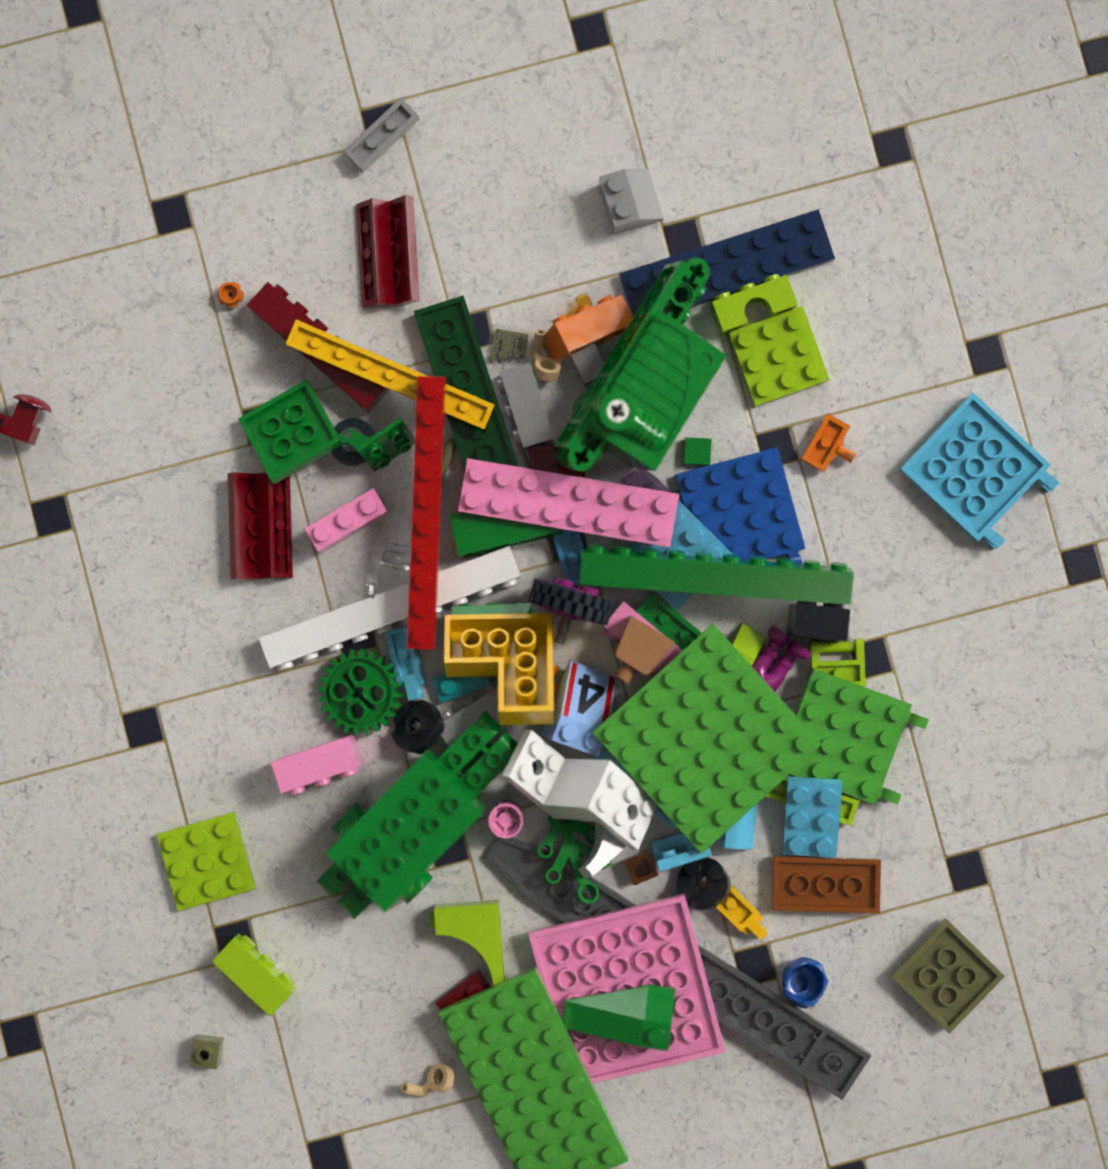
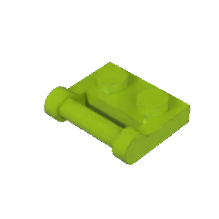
(845, 669)

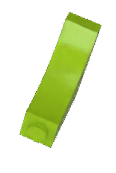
(477, 925)

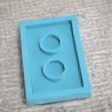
(812, 817)

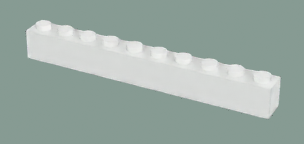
(387, 608)

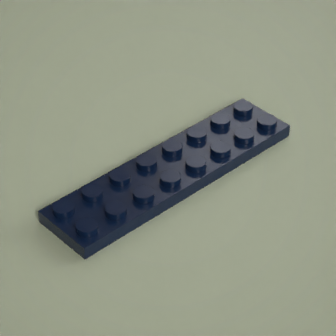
(744, 258)

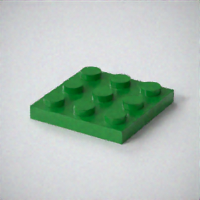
(290, 431)

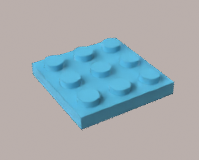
(690, 537)

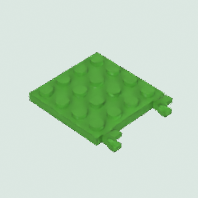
(856, 734)

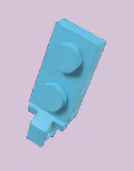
(406, 662)

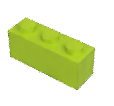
(255, 974)

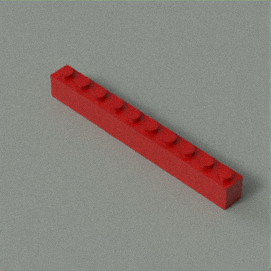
(426, 512)

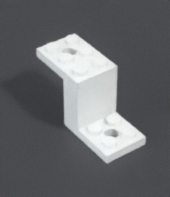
(580, 789)

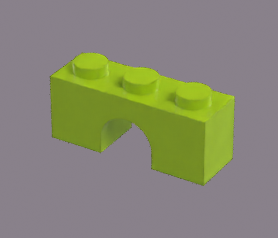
(774, 295)

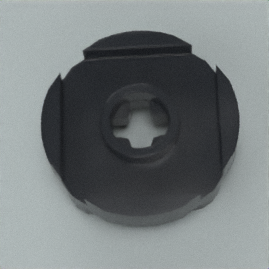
(430, 726)
(710, 897)

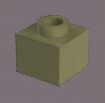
(212, 1045)

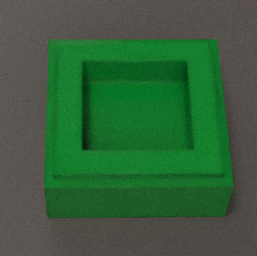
(697, 451)

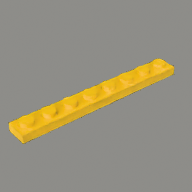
(382, 371)

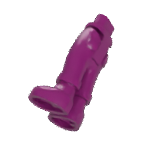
(793, 652)

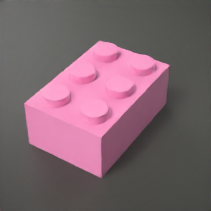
(318, 765)

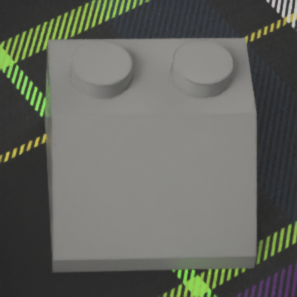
(630, 199)

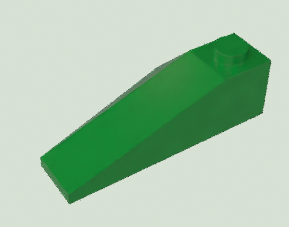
(629, 1016)

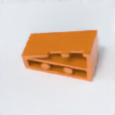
(587, 327)

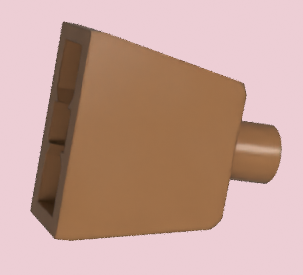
(640, 649)

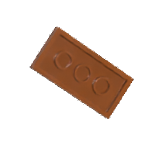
(826, 884)

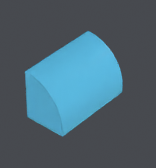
(742, 833)

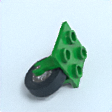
(377, 449)

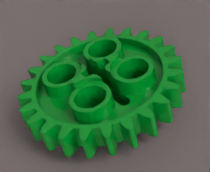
(343, 707)

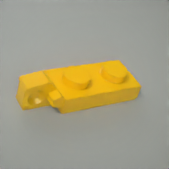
(742, 914)

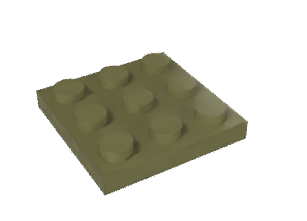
(947, 975)

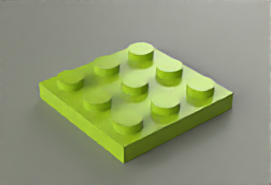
(778, 356)
(206, 861)

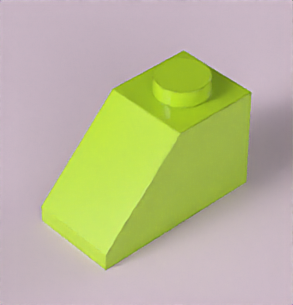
(748, 642)

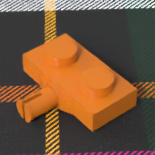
(827, 444)

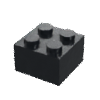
(818, 622)

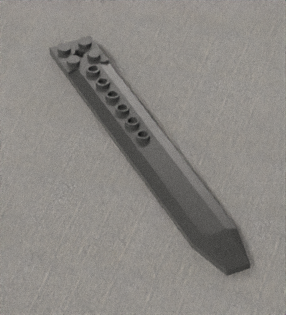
(737, 998)

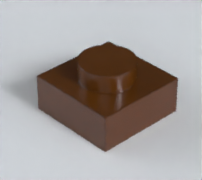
(641, 867)

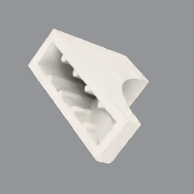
(604, 849)

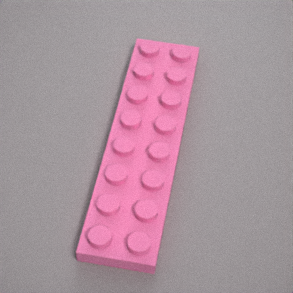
(568, 502)

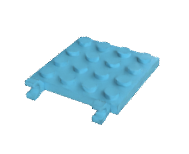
(976, 469)

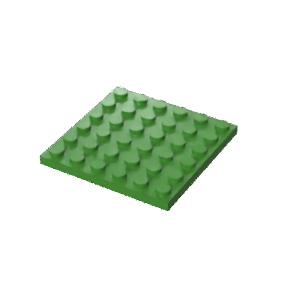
(707, 738)

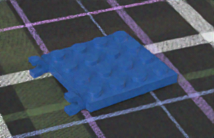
(745, 505)

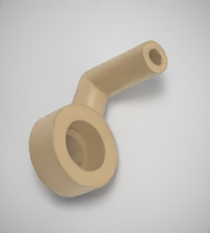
(545, 368)
(439, 1079)

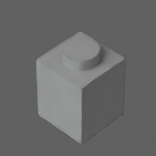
(587, 364)

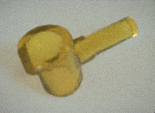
(581, 301)

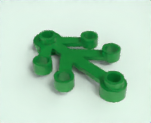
(570, 849)

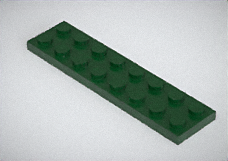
(458, 357)

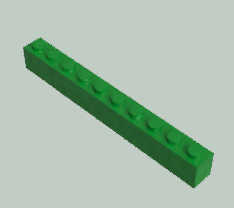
(716, 575)

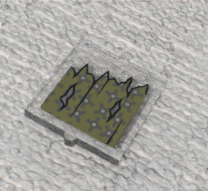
(507, 348)

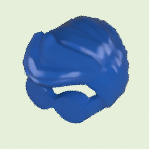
(804, 982)

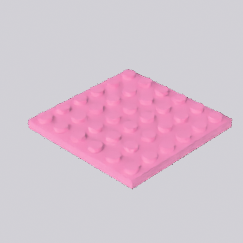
(628, 950)

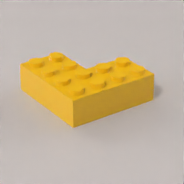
(515, 650)

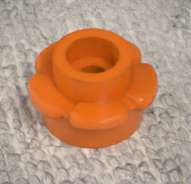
(224, 291)

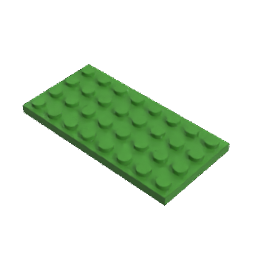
(532, 1077)

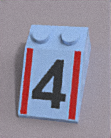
(580, 707)

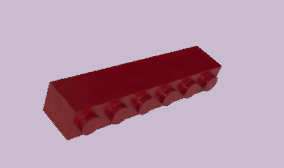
(280, 314)

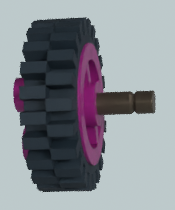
(570, 603)

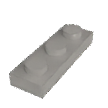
(381, 135)

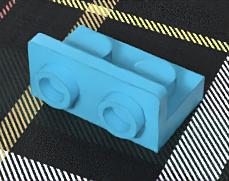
(676, 851)

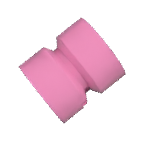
(506, 819)

